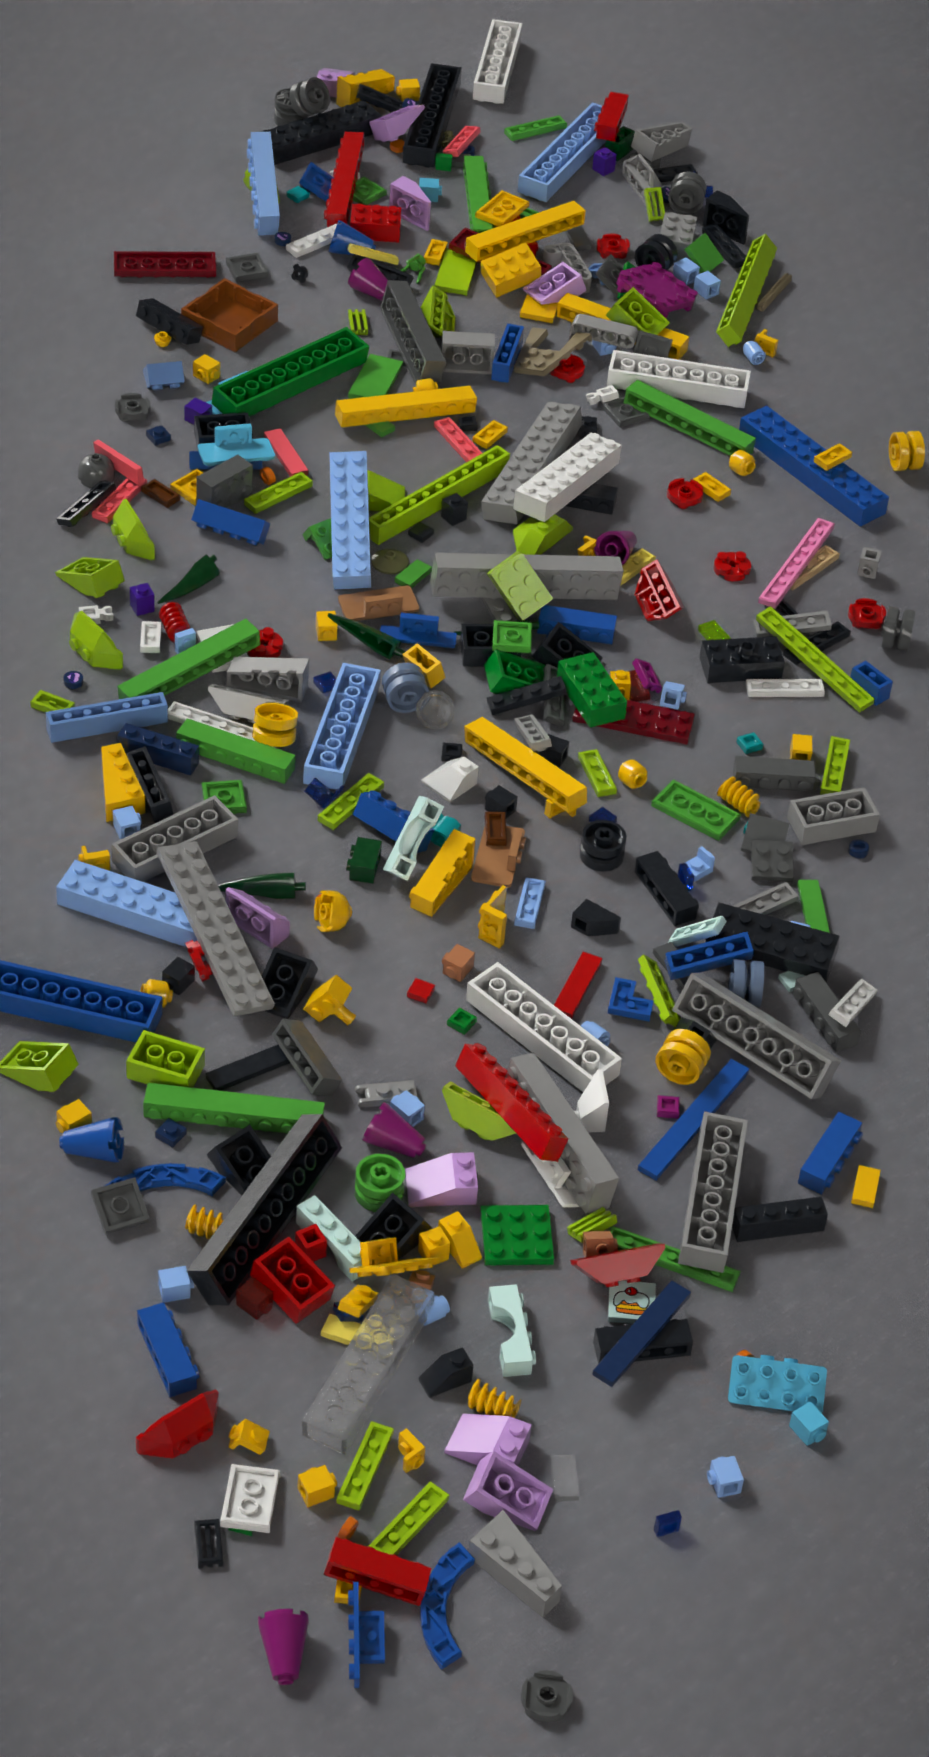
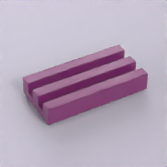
(647, 675)

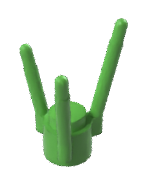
(416, 264)

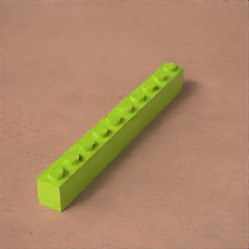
(746, 290)
(429, 498)

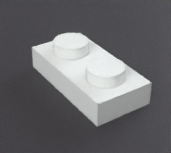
(150, 637)

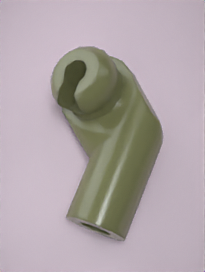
(448, 138)

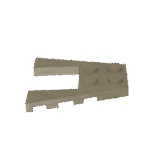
(541, 361)

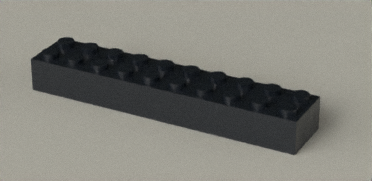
(428, 129)
(264, 1209)

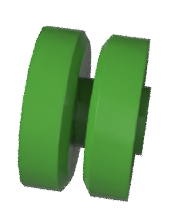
(377, 1179)

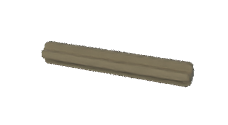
(774, 292)

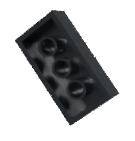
(725, 665)

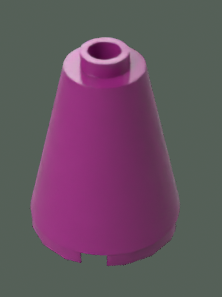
(368, 279)
(616, 544)
(394, 1133)
(284, 1642)

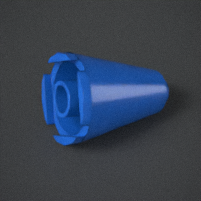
(344, 236)
(95, 1140)

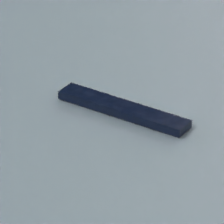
(641, 1333)

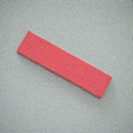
(462, 140)
(457, 438)
(285, 452)
(120, 462)
(109, 506)

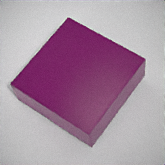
(668, 1106)

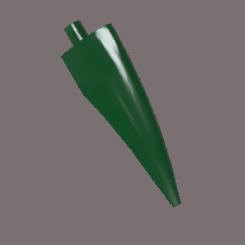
(200, 574)
(371, 637)
(269, 885)

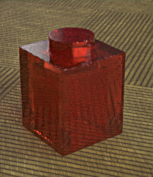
(254, 1298)

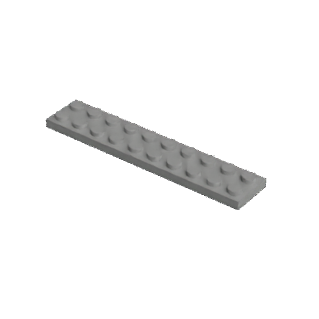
(215, 928)

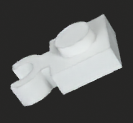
(604, 394)
(98, 614)

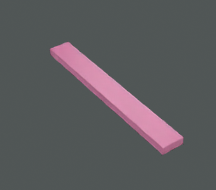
(796, 563)

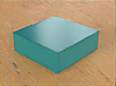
(297, 194)
(750, 743)

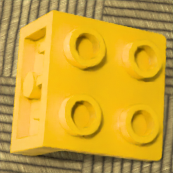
(493, 919)

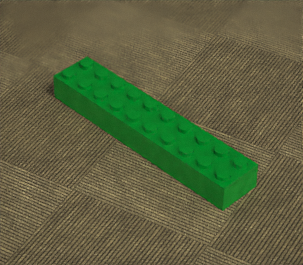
(291, 373)

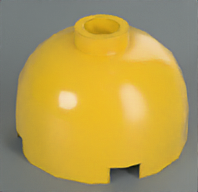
(332, 911)

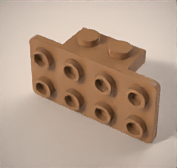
(378, 603)
(498, 863)

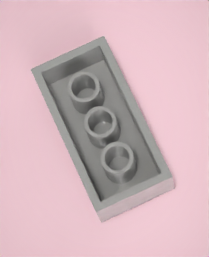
(833, 816)

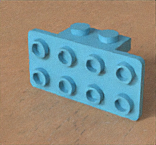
(232, 441)
(776, 1383)

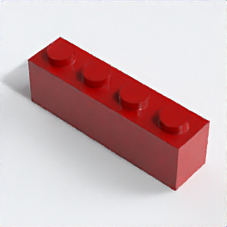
(611, 116)
(377, 1571)

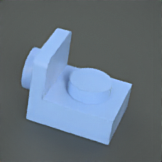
(184, 640)
(701, 864)

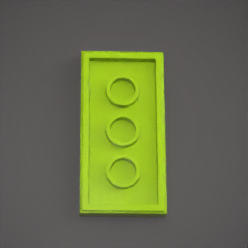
(455, 273)

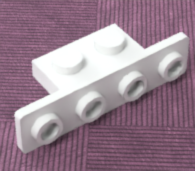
(555, 1176)

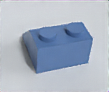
(164, 374)

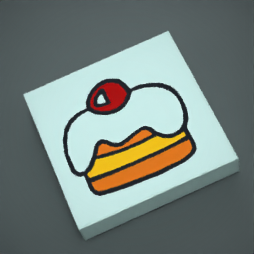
(629, 1301)

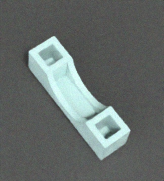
(421, 819)
(339, 1239)
(506, 1307)

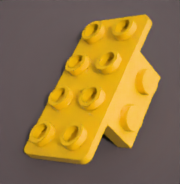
(381, 1258)

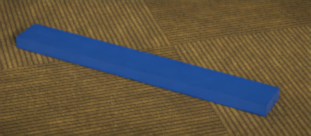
(690, 1121)

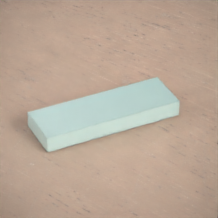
(697, 931)

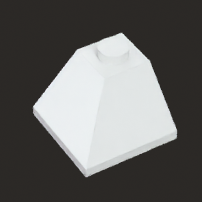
(452, 778)
(594, 1104)

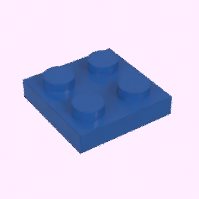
(316, 181)

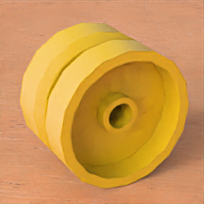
(906, 450)
(275, 724)
(683, 1056)

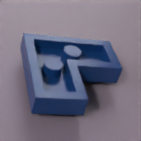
(624, 1004)

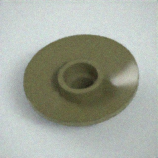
(389, 561)

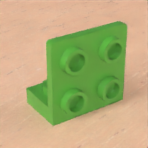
(322, 536)

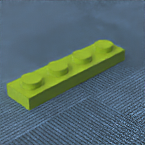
(278, 492)
(835, 765)
(346, 803)
(659, 989)
(365, 1466)
(411, 1520)

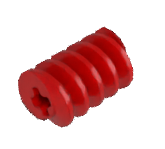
(173, 619)

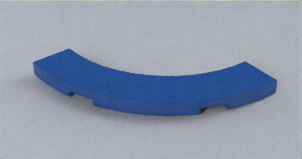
(175, 1175)
(433, 1605)

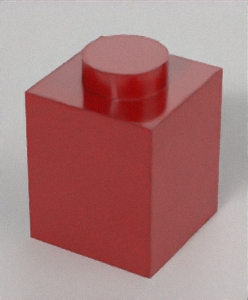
(311, 1242)

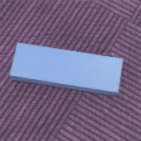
(529, 903)

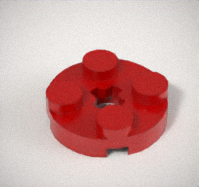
(613, 245)
(569, 369)
(685, 493)
(725, 561)
(874, 618)
(272, 640)
(201, 966)

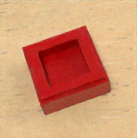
(421, 990)

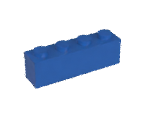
(507, 353)
(231, 522)
(584, 624)
(386, 816)
(708, 955)
(830, 1153)
(167, 1349)

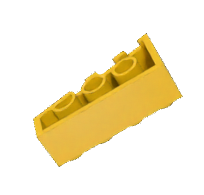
(376, 79)
(120, 782)
(444, 873)

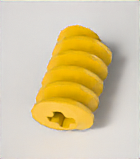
(739, 796)
(203, 1223)
(490, 1402)

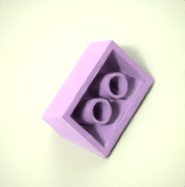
(257, 918)

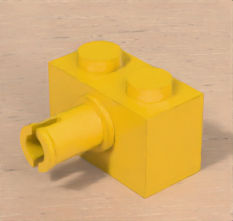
(429, 664)
(330, 1000)

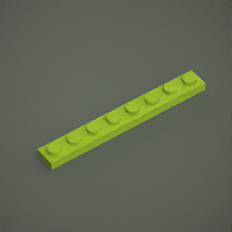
(815, 659)

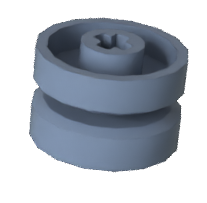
(404, 686)
(749, 983)

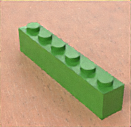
(238, 751)

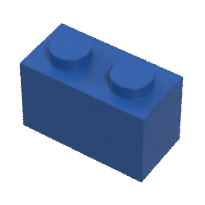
(872, 681)

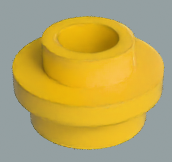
(162, 339)

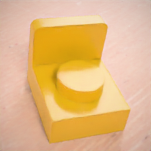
(767, 343)
(412, 1450)

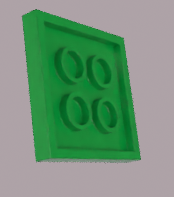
(516, 1235)

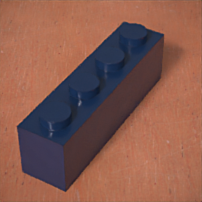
(163, 749)

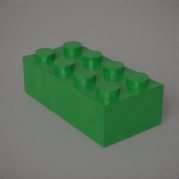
(592, 690)

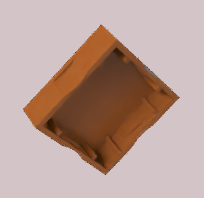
(231, 314)

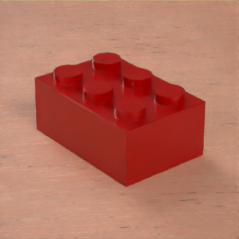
(377, 221)
(294, 1279)

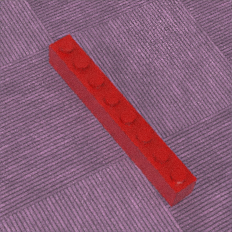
(345, 178)
(512, 1102)

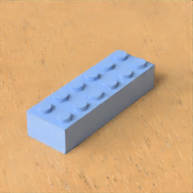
(263, 183)

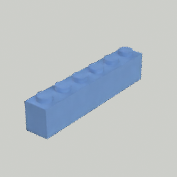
(106, 717)

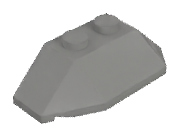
(640, 176)
(239, 702)

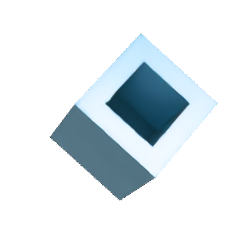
(431, 188)
(809, 1424)

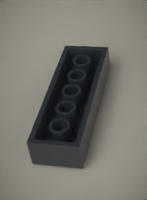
(781, 942)

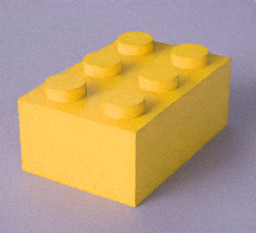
(510, 269)

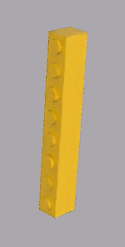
(525, 230)
(573, 305)
(405, 406)
(526, 764)

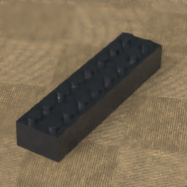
(320, 131)

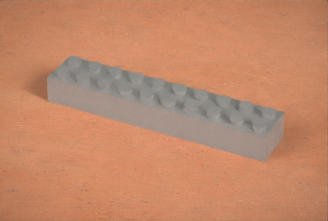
(540, 447)
(561, 574)

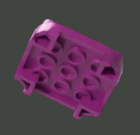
(657, 287)

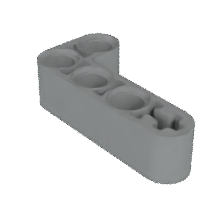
(566, 253)
(605, 330)

